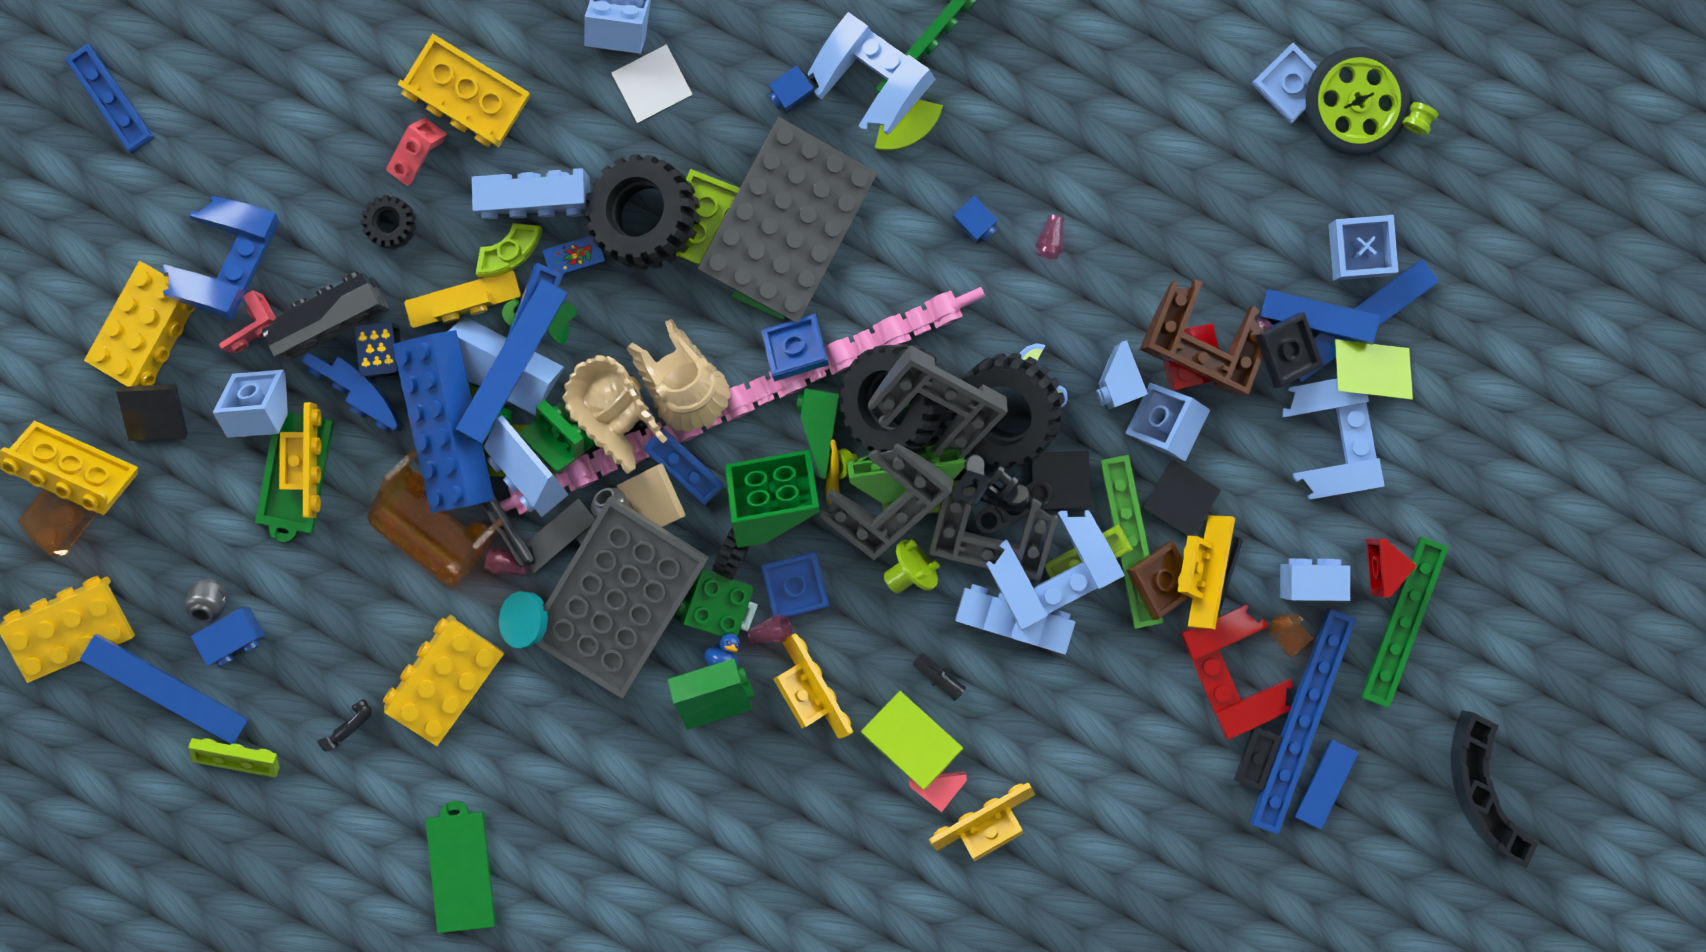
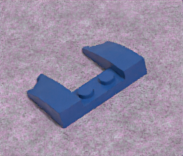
(223, 295)

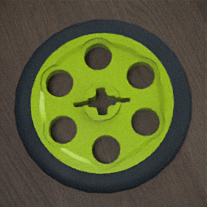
(1391, 84)

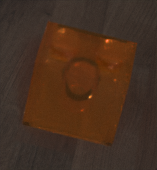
(55, 522)

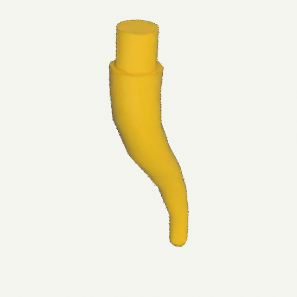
(832, 478)

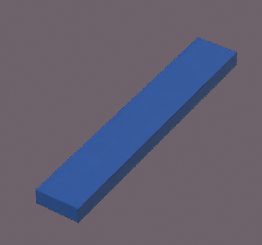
(1385, 303)
(511, 361)
(164, 689)

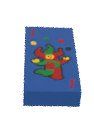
(574, 255)

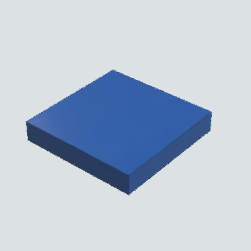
(794, 347)
(795, 585)

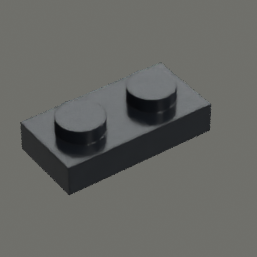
(1257, 758)

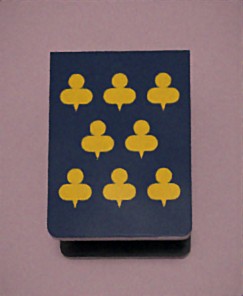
(376, 350)

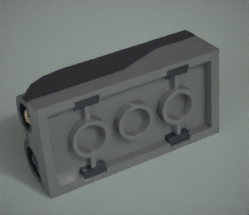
(325, 316)

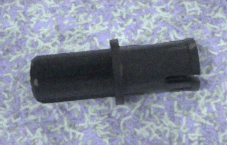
(939, 676)

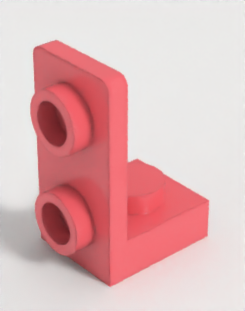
(413, 149)
(258, 310)

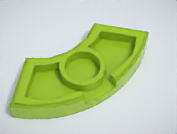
(911, 128)
(509, 252)

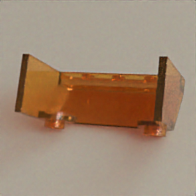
(429, 538)

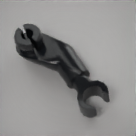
(349, 727)

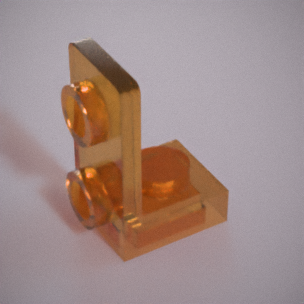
(1289, 633)

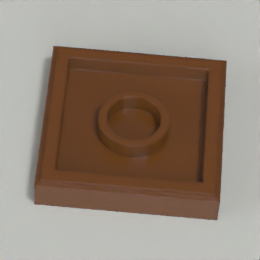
(1157, 580)

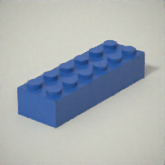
(436, 400)

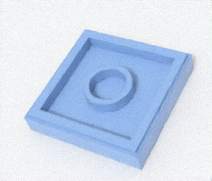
(1286, 82)

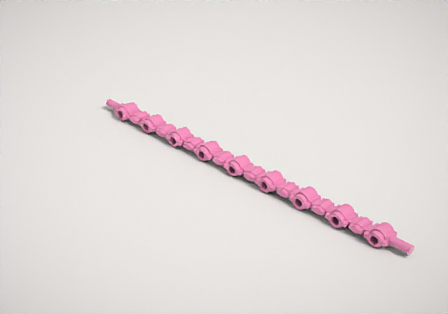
(841, 353)

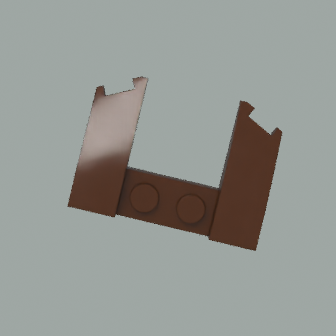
(1167, 341)

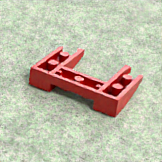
(1231, 712)

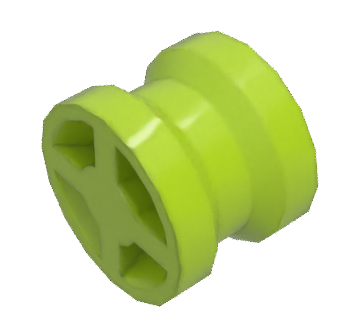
(1420, 119)

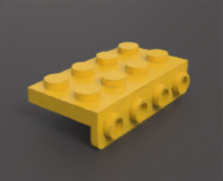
(464, 91)
(139, 329)
(68, 467)
(60, 629)
(441, 680)

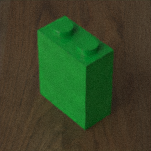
(711, 693)

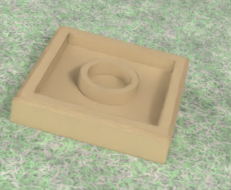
(653, 496)

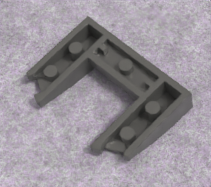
(916, 373)
(561, 532)
(874, 535)
(956, 544)

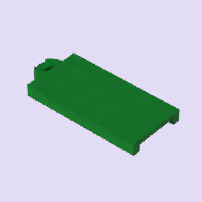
(285, 507)
(460, 869)

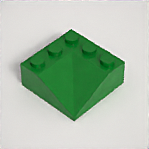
(770, 496)

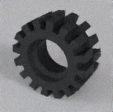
(372, 216)
(729, 557)

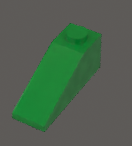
(818, 418)

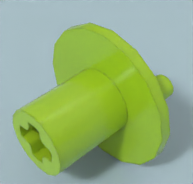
(912, 568)

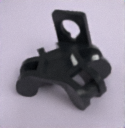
(1009, 497)

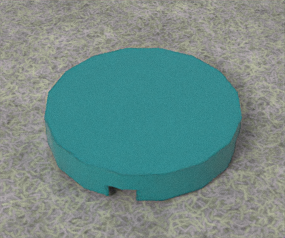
(522, 620)

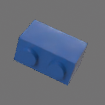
(228, 636)

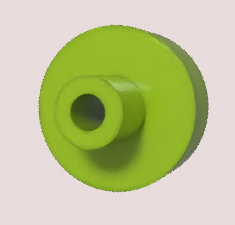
(844, 456)

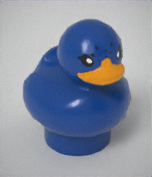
(723, 651)

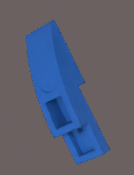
(364, 393)

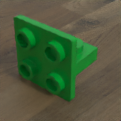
(556, 436)

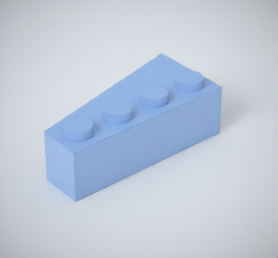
(531, 194)

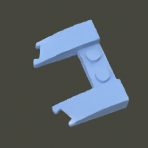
(905, 75)
(1361, 467)
(1034, 603)

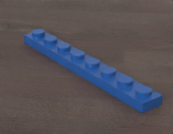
(1303, 720)

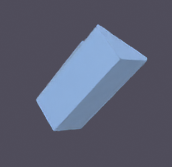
(479, 351)

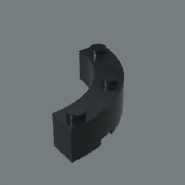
(1476, 792)

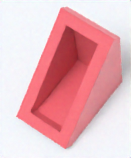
(942, 789)

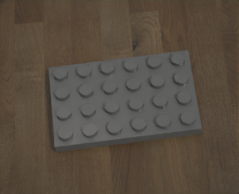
(787, 220)
(618, 596)

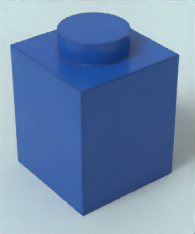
(790, 90)
(975, 220)

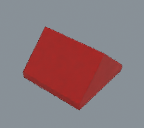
(1386, 567)

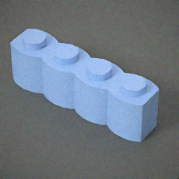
(994, 615)

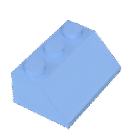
(522, 469)

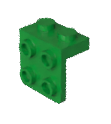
(715, 604)

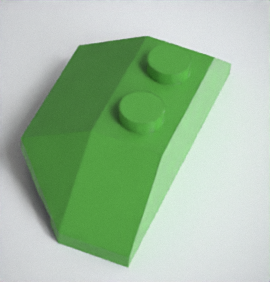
(884, 488)

